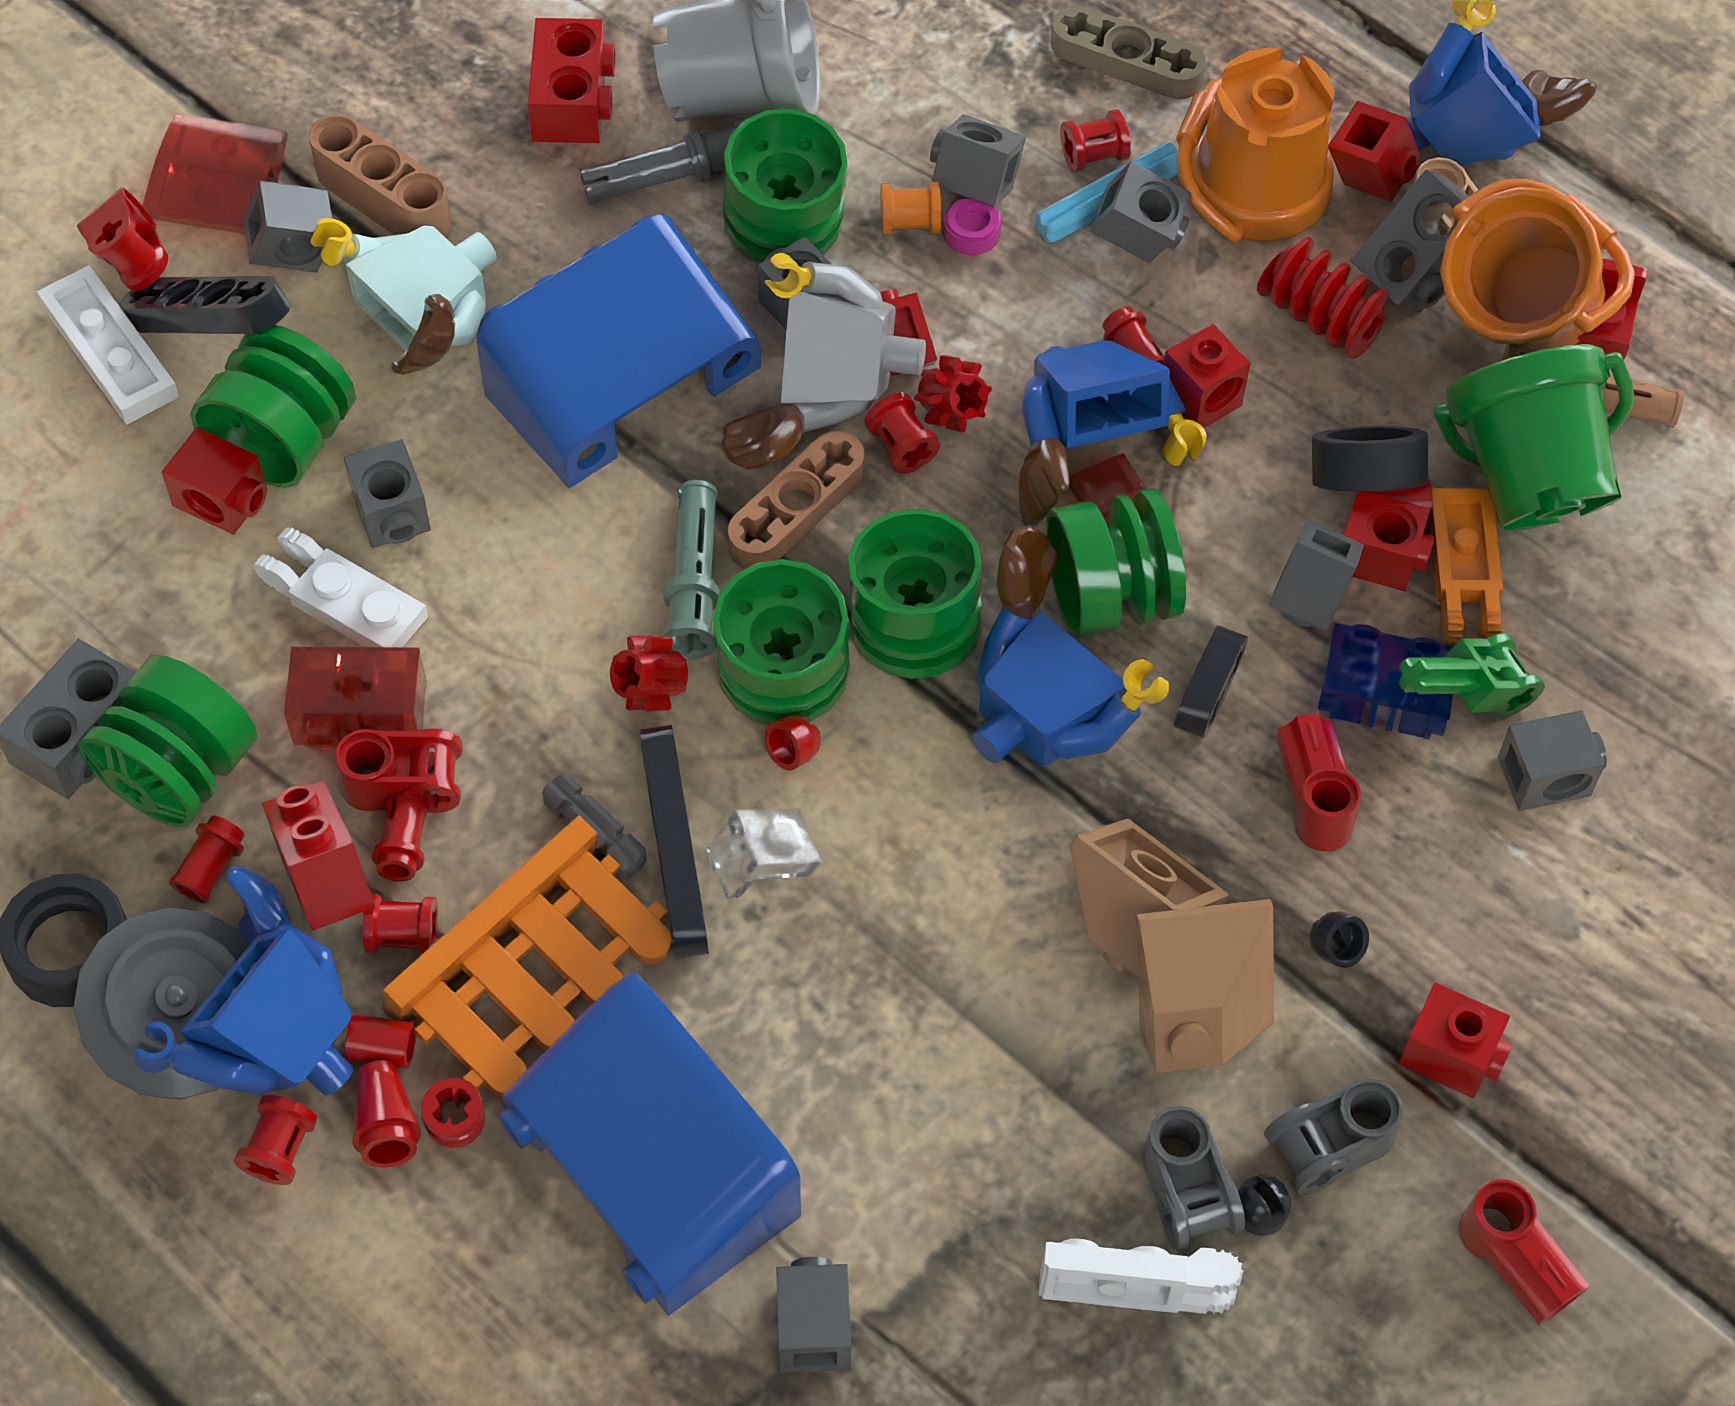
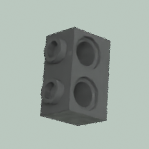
(1409, 231)
(62, 711)

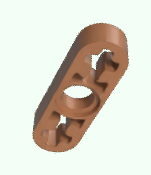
(804, 475)

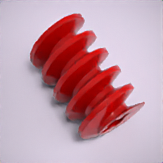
(1324, 297)

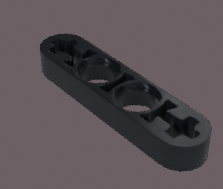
(207, 305)
(674, 842)

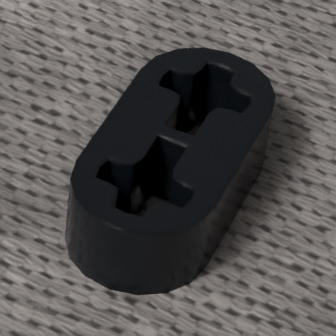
(1211, 681)

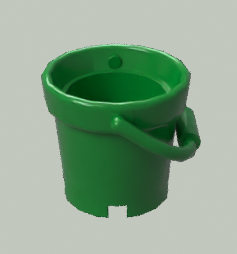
(1541, 431)

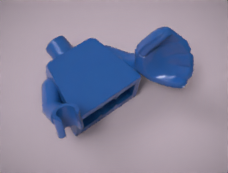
(269, 1014)

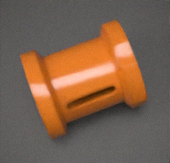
(910, 208)

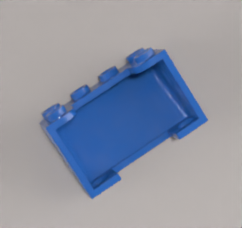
(607, 342)

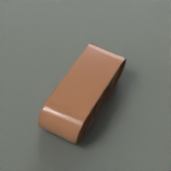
(377, 177)

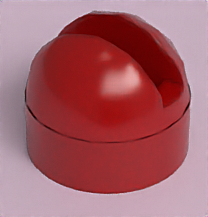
(792, 741)

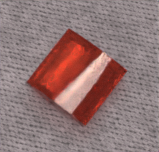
(211, 171)

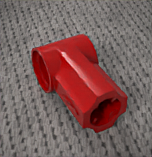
(1318, 781)
(1526, 1255)

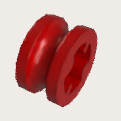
(458, 1091)

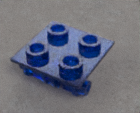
(1366, 669)

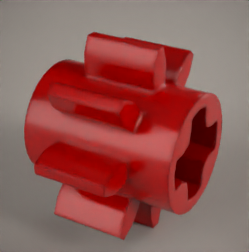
(953, 393)
(649, 673)

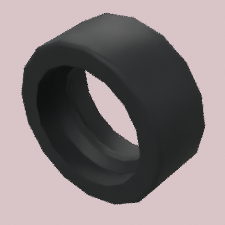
(1370, 459)
(31, 909)

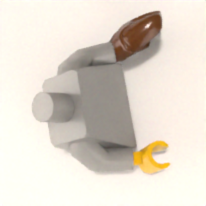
(833, 360)

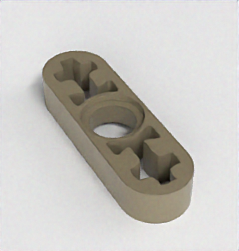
(1159, 78)

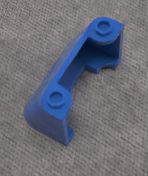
(656, 1143)

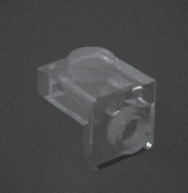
(761, 847)

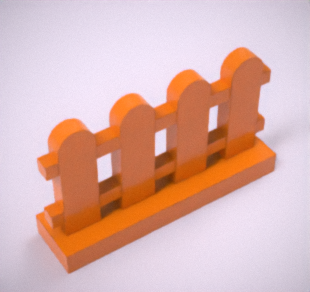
(494, 970)

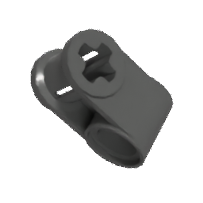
(1327, 1143)
(1191, 1191)

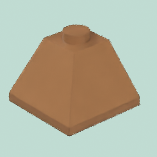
(1128, 874)
(1204, 982)

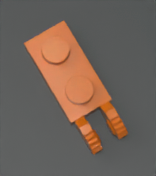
(1466, 559)

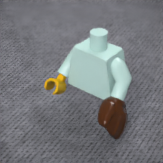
(413, 286)

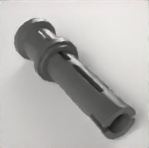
(696, 156)

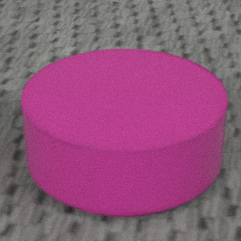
(971, 226)

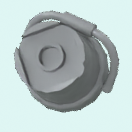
(737, 57)

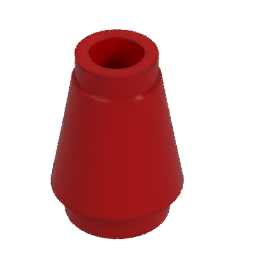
(383, 1117)

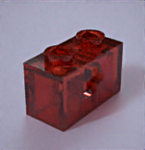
(352, 690)

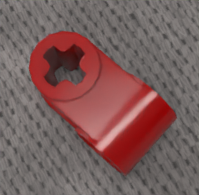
(126, 238)
(402, 767)

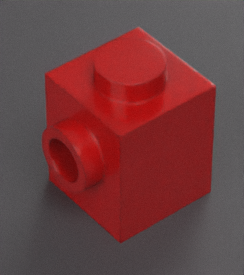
(1375, 151)
(1457, 1041)

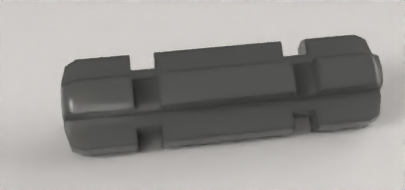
(565, 800)

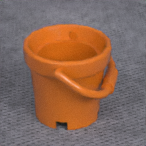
(1264, 152)
(1531, 265)

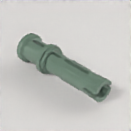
(691, 590)

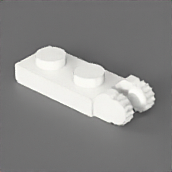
(342, 594)
(1139, 1277)

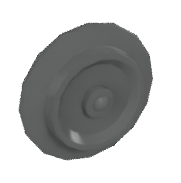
(148, 972)

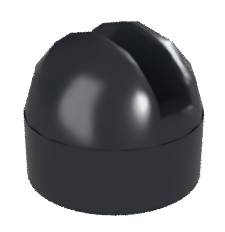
(1346, 931)
(1256, 1211)

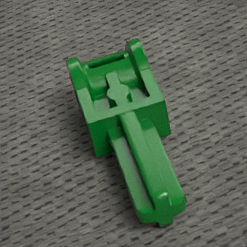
(1480, 671)

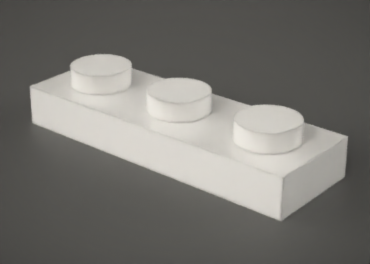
(108, 344)

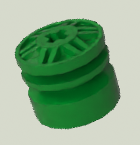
(783, 182)
(277, 402)
(1128, 560)
(915, 593)
(774, 613)
(168, 740)

